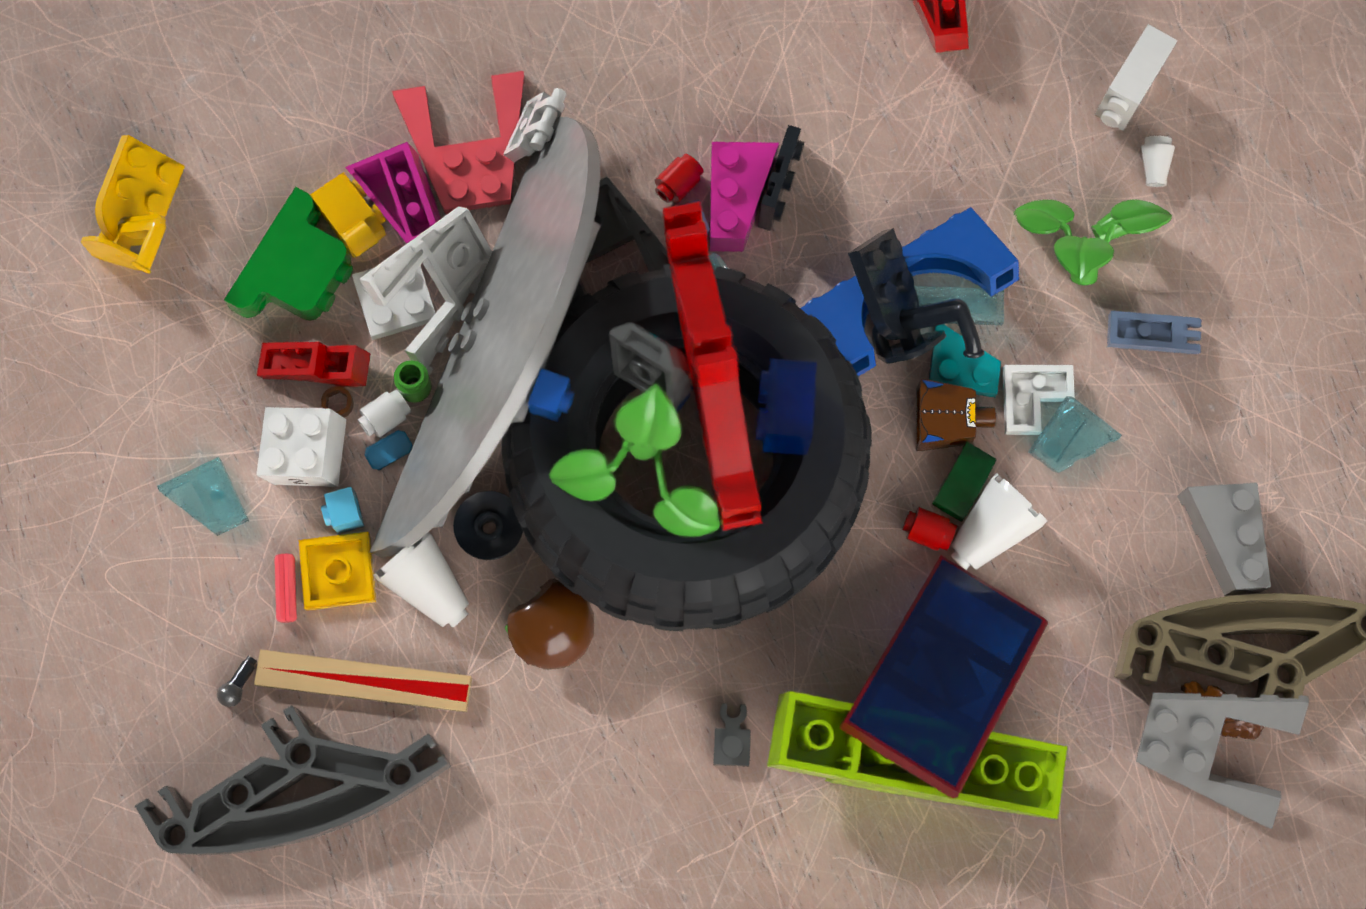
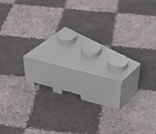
(1232, 534)

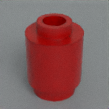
(678, 178)
(929, 529)

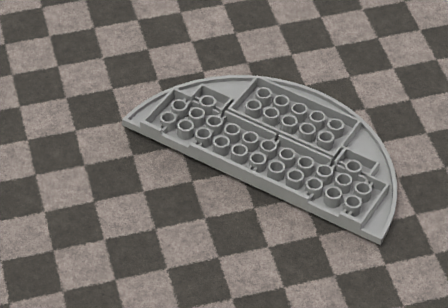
(503, 334)

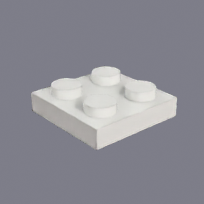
(405, 311)

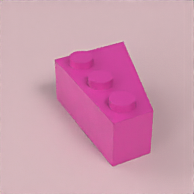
(399, 189)
(736, 190)

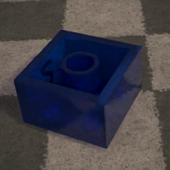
(789, 406)

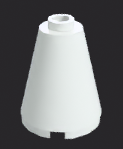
(995, 524)
(425, 582)

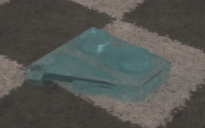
(1071, 435)
(207, 496)

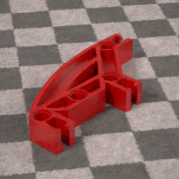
(711, 366)

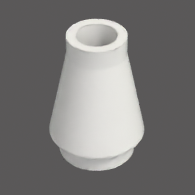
(1157, 159)

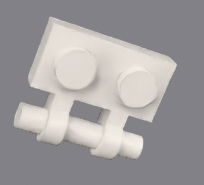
(535, 124)

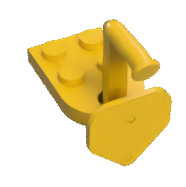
(133, 205)

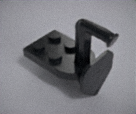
(895, 304)

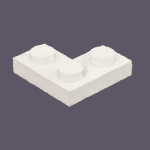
(1028, 386)

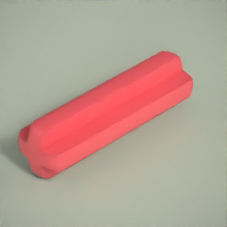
(285, 588)

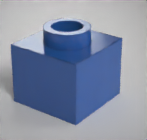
(551, 395)

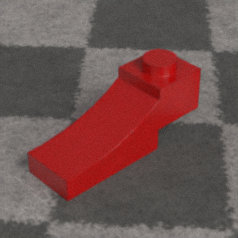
(314, 363)

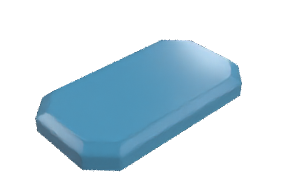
(388, 450)

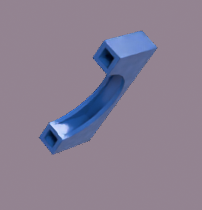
(958, 247)

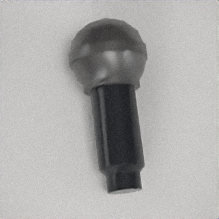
(231, 692)

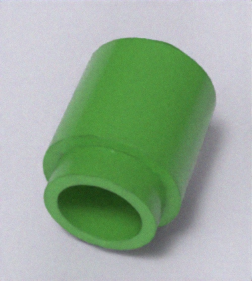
(410, 372)

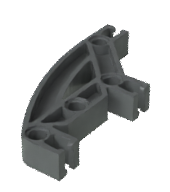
(223, 827)

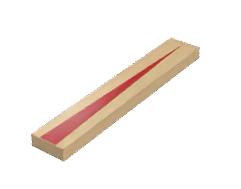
(363, 680)

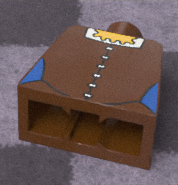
(948, 415)

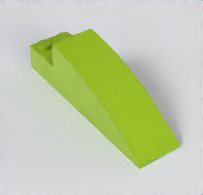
(1008, 776)

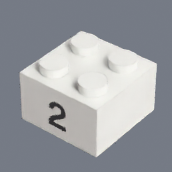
(301, 446)

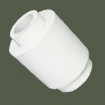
(383, 413)

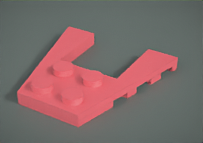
(468, 172)

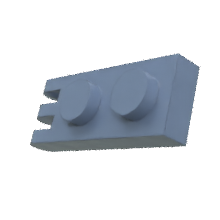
(1153, 332)

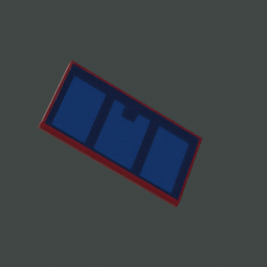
(945, 677)

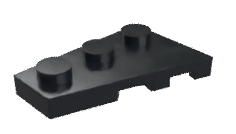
(782, 179)

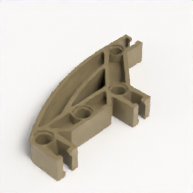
(1190, 629)

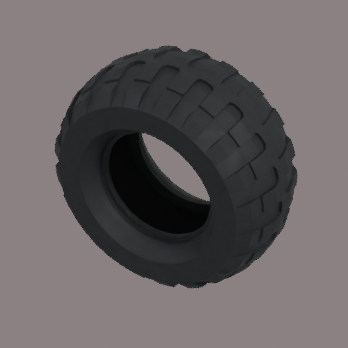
(626, 557)

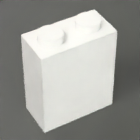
(1135, 77)

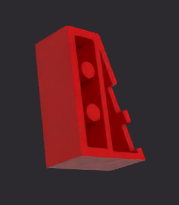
(944, 23)

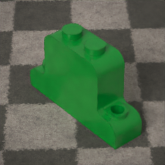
(292, 265)

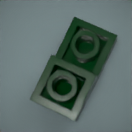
(964, 481)

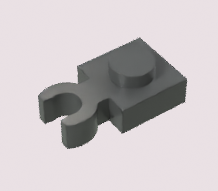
(732, 743)

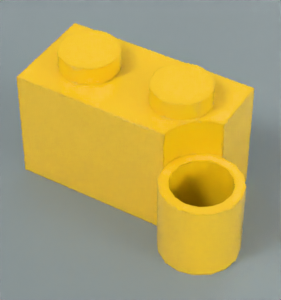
(349, 214)

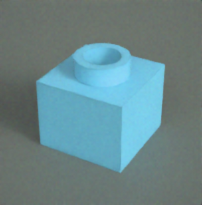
(342, 510)

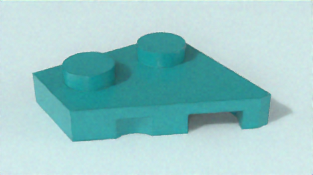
(952, 367)

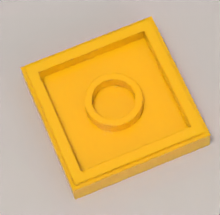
(337, 571)

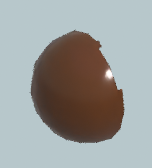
(551, 627)

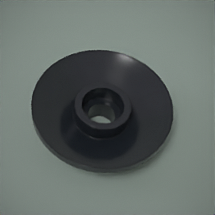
(482, 509)

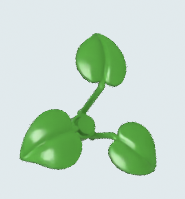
(1086, 255)
(648, 427)

